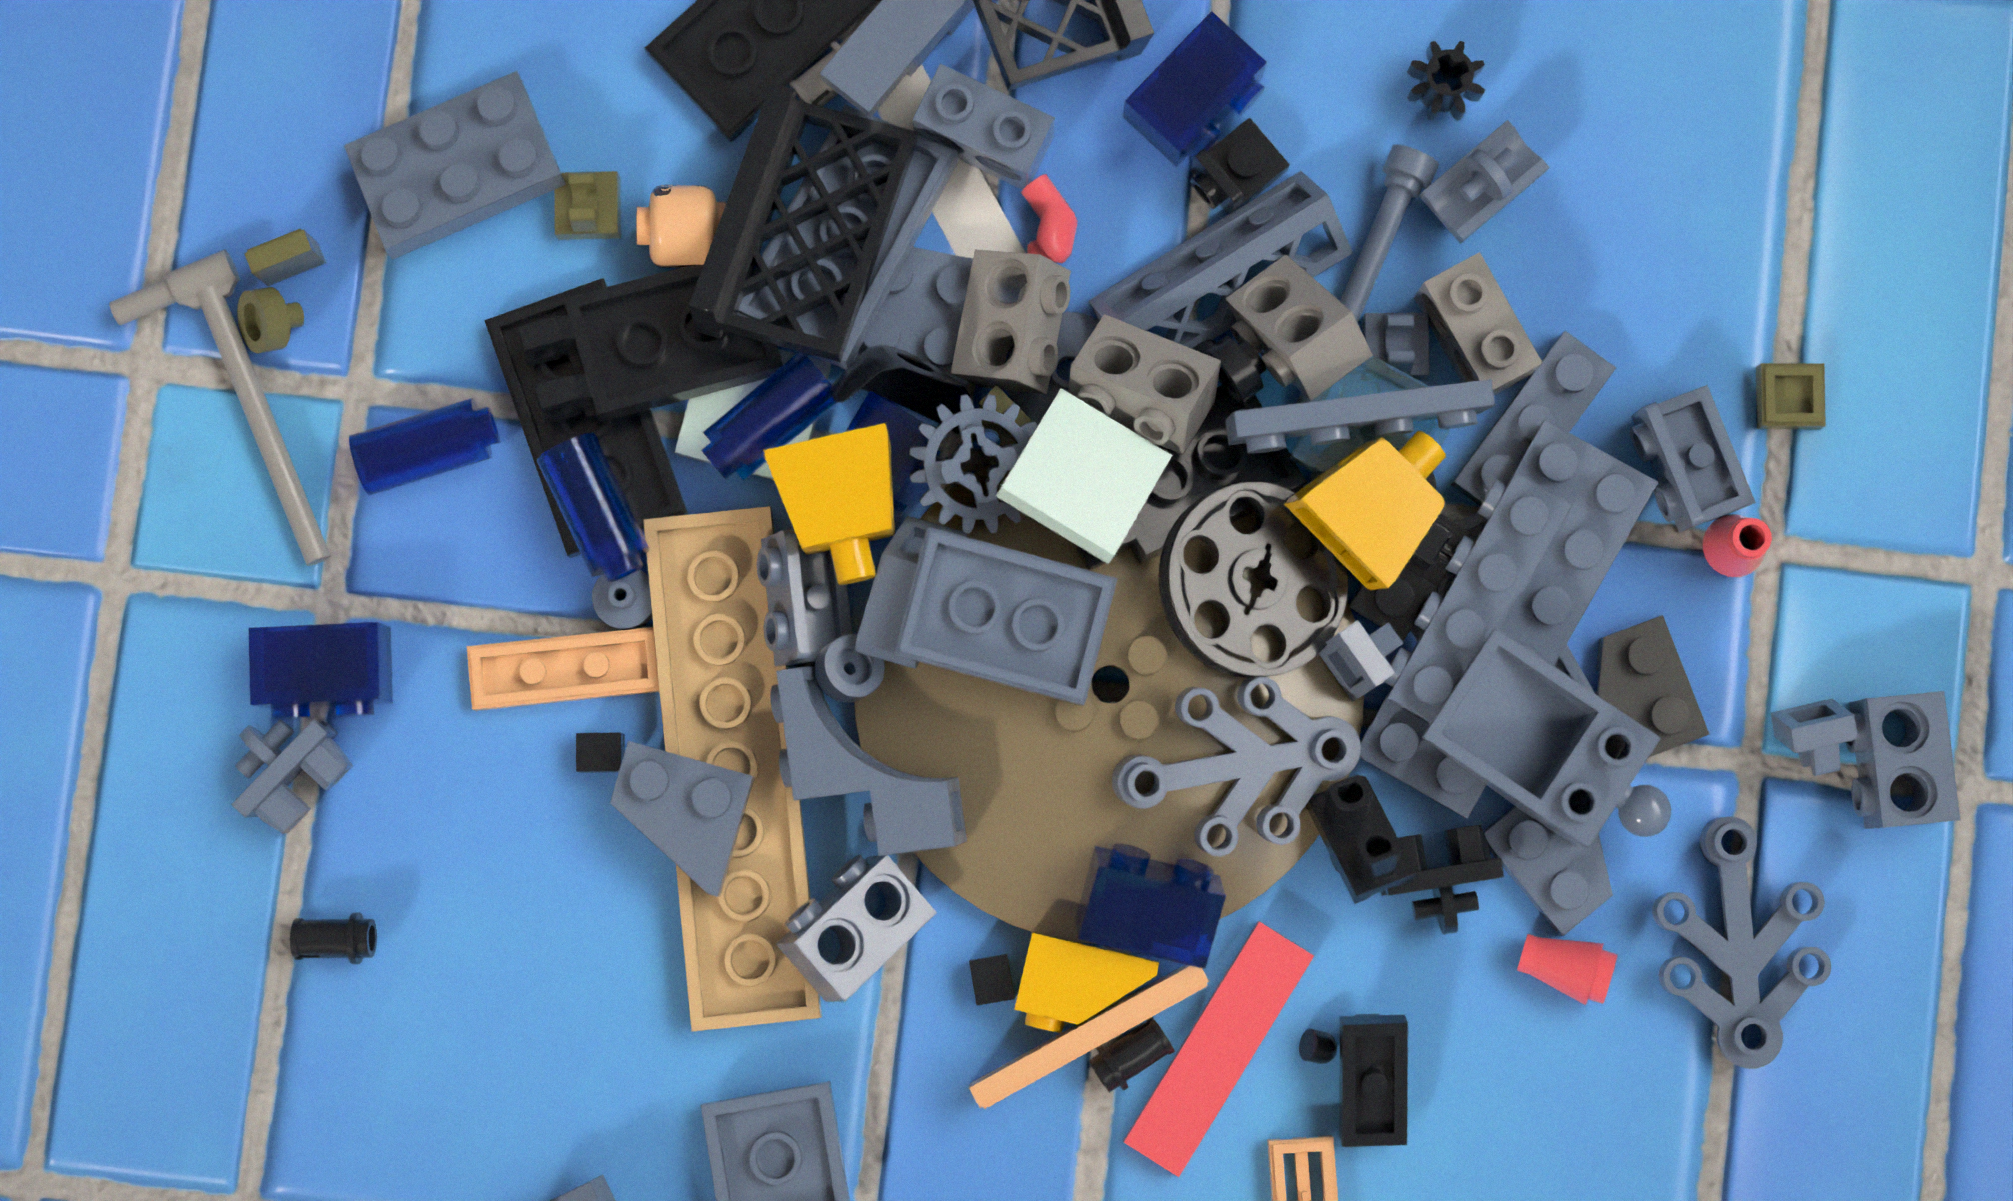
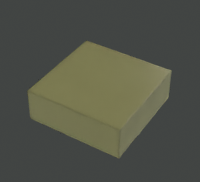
(284, 257)
(1790, 396)

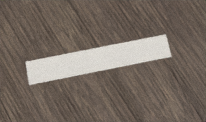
(966, 205)

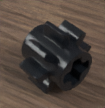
(1450, 64)

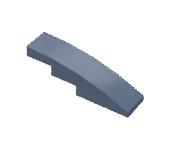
(889, 46)

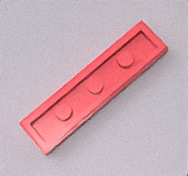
(1218, 1048)

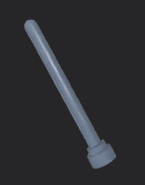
(1407, 175)

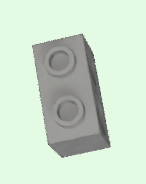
(998, 320)
(1477, 325)
(1297, 328)
(1145, 382)

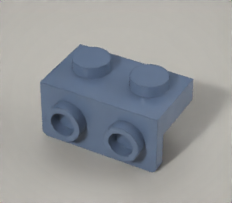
(1690, 459)
(802, 599)

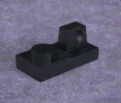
(1420, 576)
(1373, 1080)

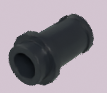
(334, 938)
(1130, 1055)

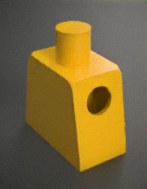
(838, 495)
(1374, 506)

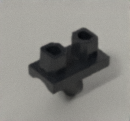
(1360, 838)
(1468, 862)

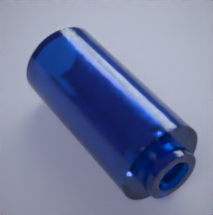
(768, 417)
(423, 445)
(594, 507)

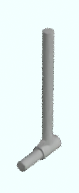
(206, 286)

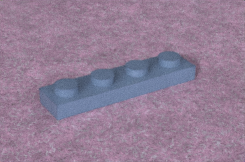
(1333, 418)

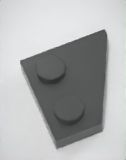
(1648, 683)

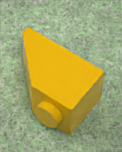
(1075, 981)

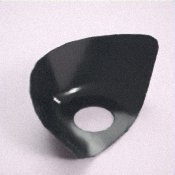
(900, 379)

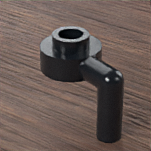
(1239, 366)

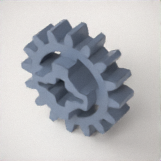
(949, 468)

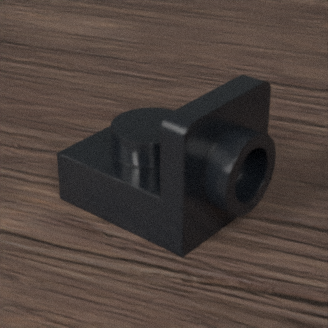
(1237, 168)

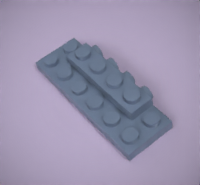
(1526, 575)

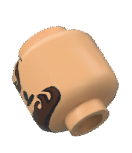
(679, 224)

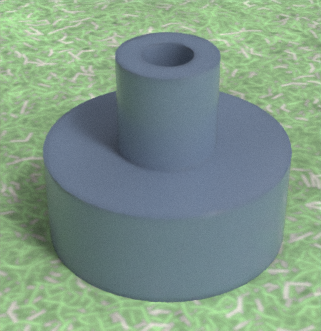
(625, 614)
(847, 673)

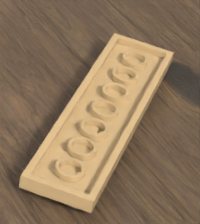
(719, 712)

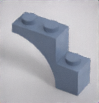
(823, 761)

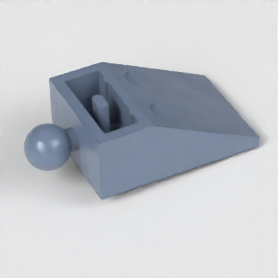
(1541, 738)

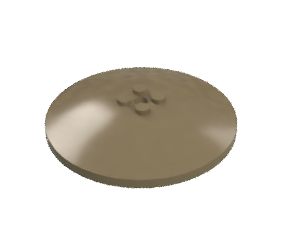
(1043, 767)

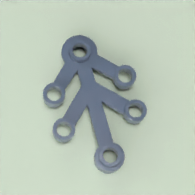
(1249, 764)
(1741, 953)

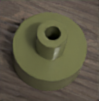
(267, 319)

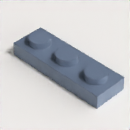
(1554, 392)

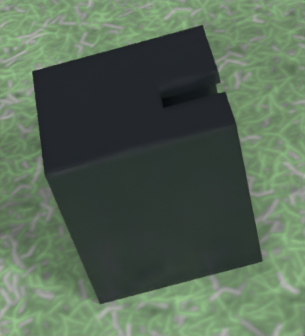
(599, 752)
(991, 979)

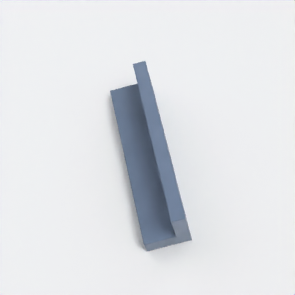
(1224, 255)

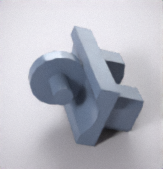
(1483, 182)
(269, 793)

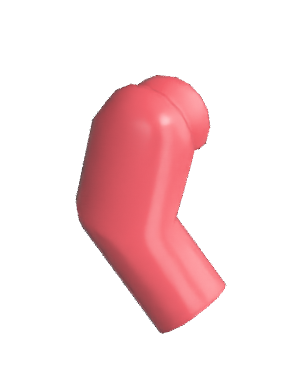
(1057, 220)

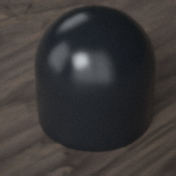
(1317, 1046)

